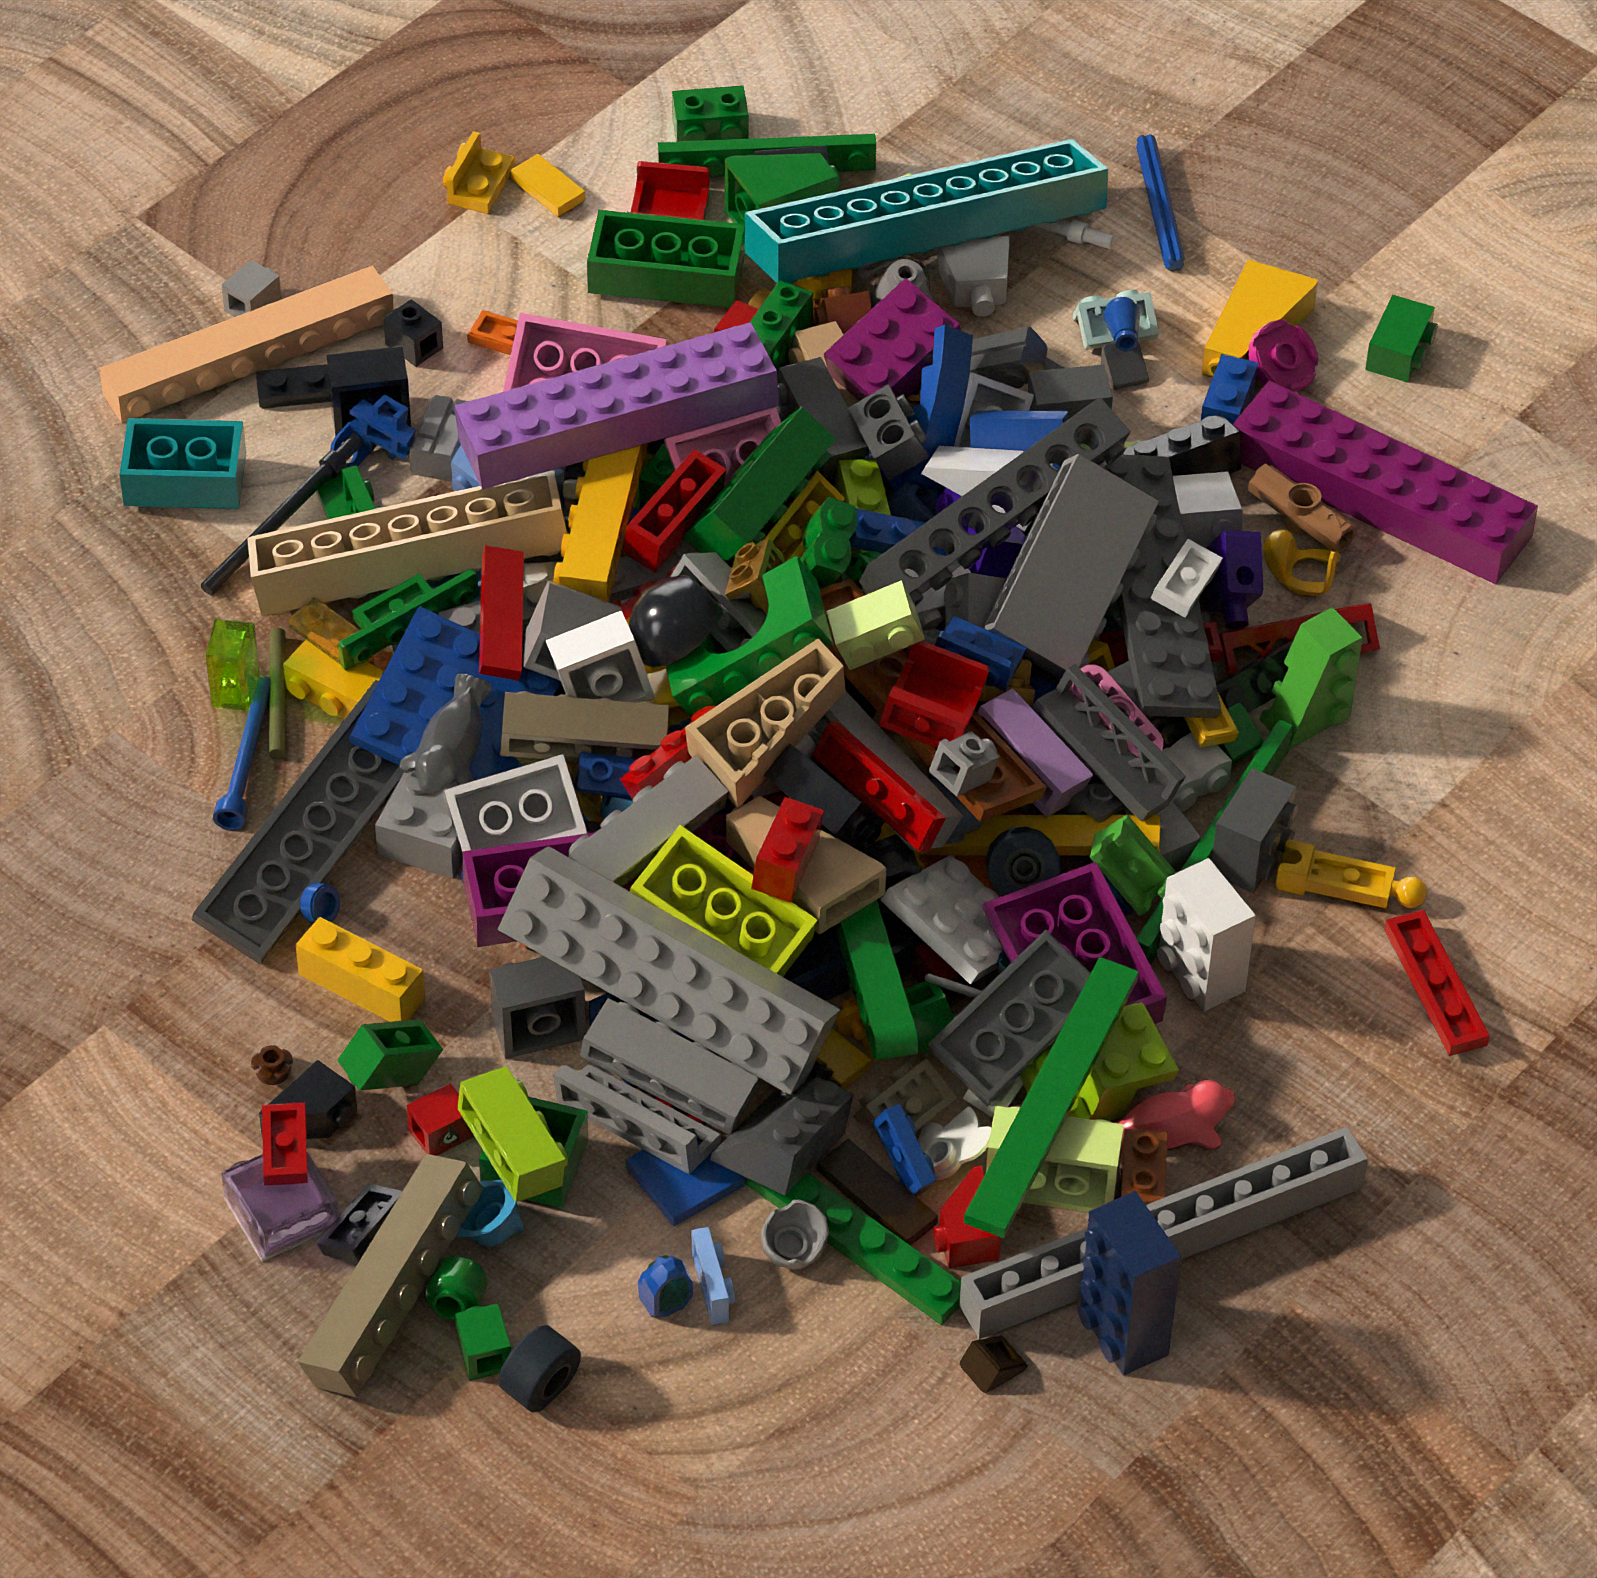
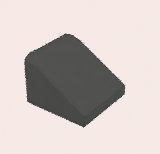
(1124, 367)

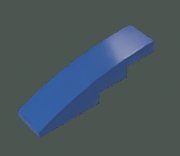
(942, 396)

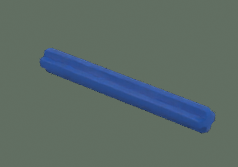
(1160, 202)

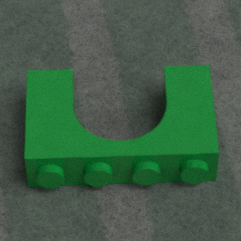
(792, 623)

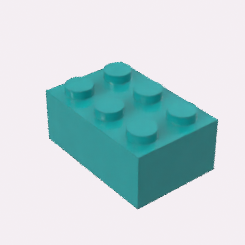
(183, 463)

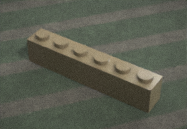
(390, 1275)

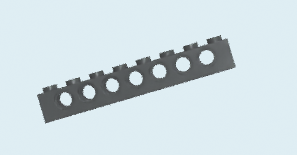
(1093, 426)

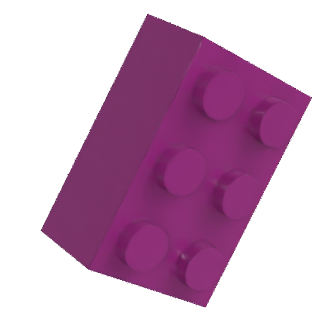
(888, 344)

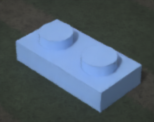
(708, 1260)

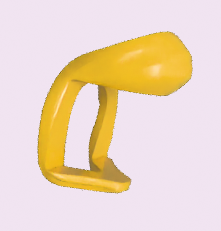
(1281, 556)

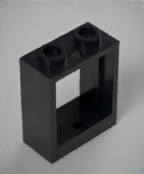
(810, 784)

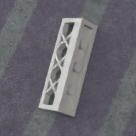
(636, 1116)

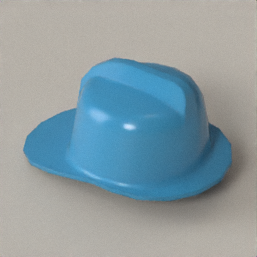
(492, 1217)

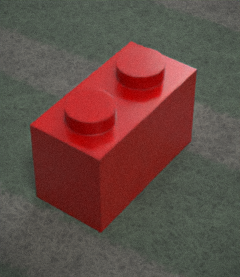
(787, 849)

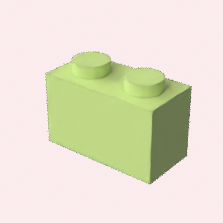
(875, 625)

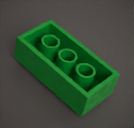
(666, 258)
(762, 486)

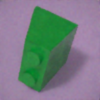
(774, 180)

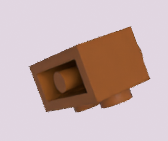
(841, 306)

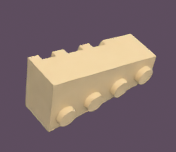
(758, 722)

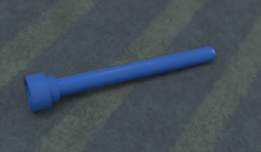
(231, 808)

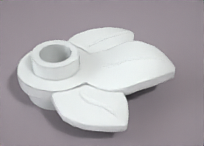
(955, 1143)

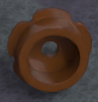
(272, 1072)

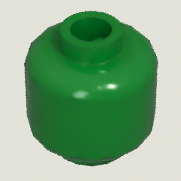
(455, 1286)

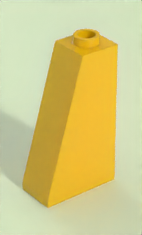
(1258, 298)

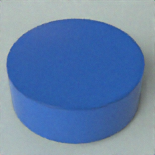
(320, 901)

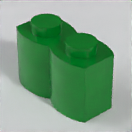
(828, 542)

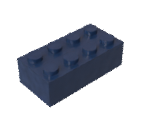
(1129, 1283)

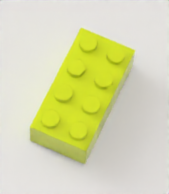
(717, 899)

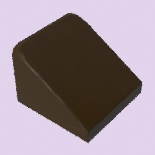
(991, 1362)

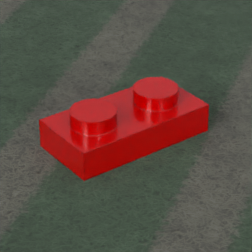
(284, 1144)

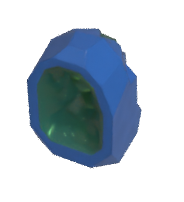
(665, 1286)

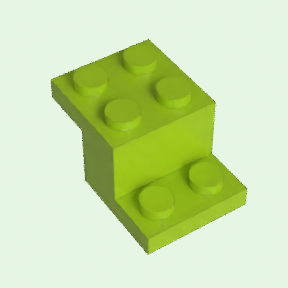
(1128, 1061)

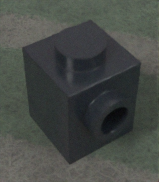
(413, 330)

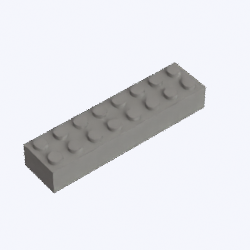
(668, 969)

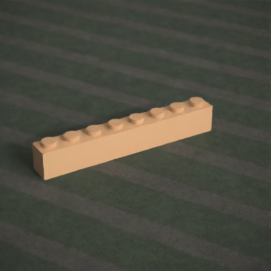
(246, 344)

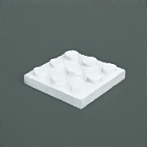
(948, 915)

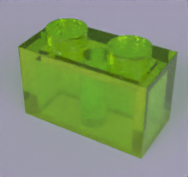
(232, 664)

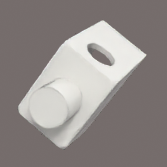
(976, 273)

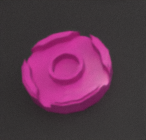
(1284, 355)

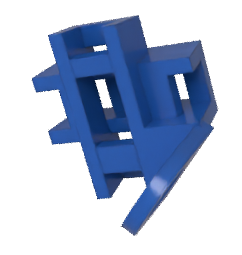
(378, 427)

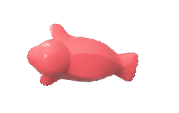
(1184, 1114)

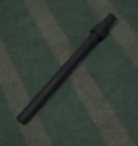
(330, 466)

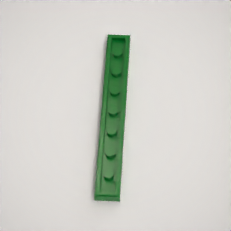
(1267, 761)
(1051, 1098)

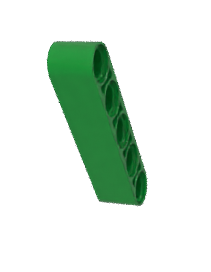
(877, 984)

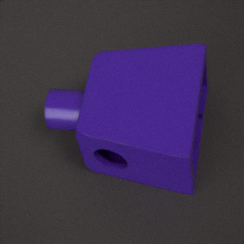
(1238, 578)

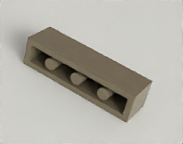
(570, 725)

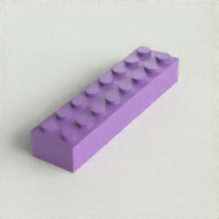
(616, 405)

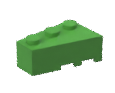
(1319, 677)

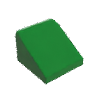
(1248, 737)

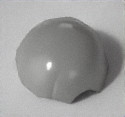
(795, 1235)

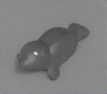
(450, 738)

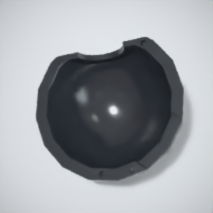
(672, 620)

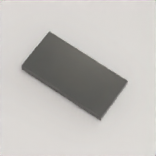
(1012, 1019)

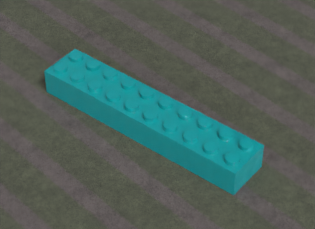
(925, 211)

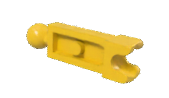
(1345, 878)

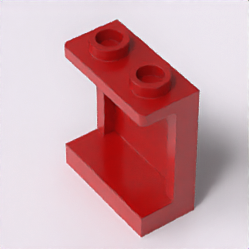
(671, 190)
(934, 695)

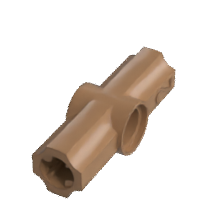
(1302, 508)

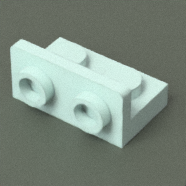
(1092, 324)

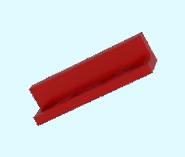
(1289, 627)

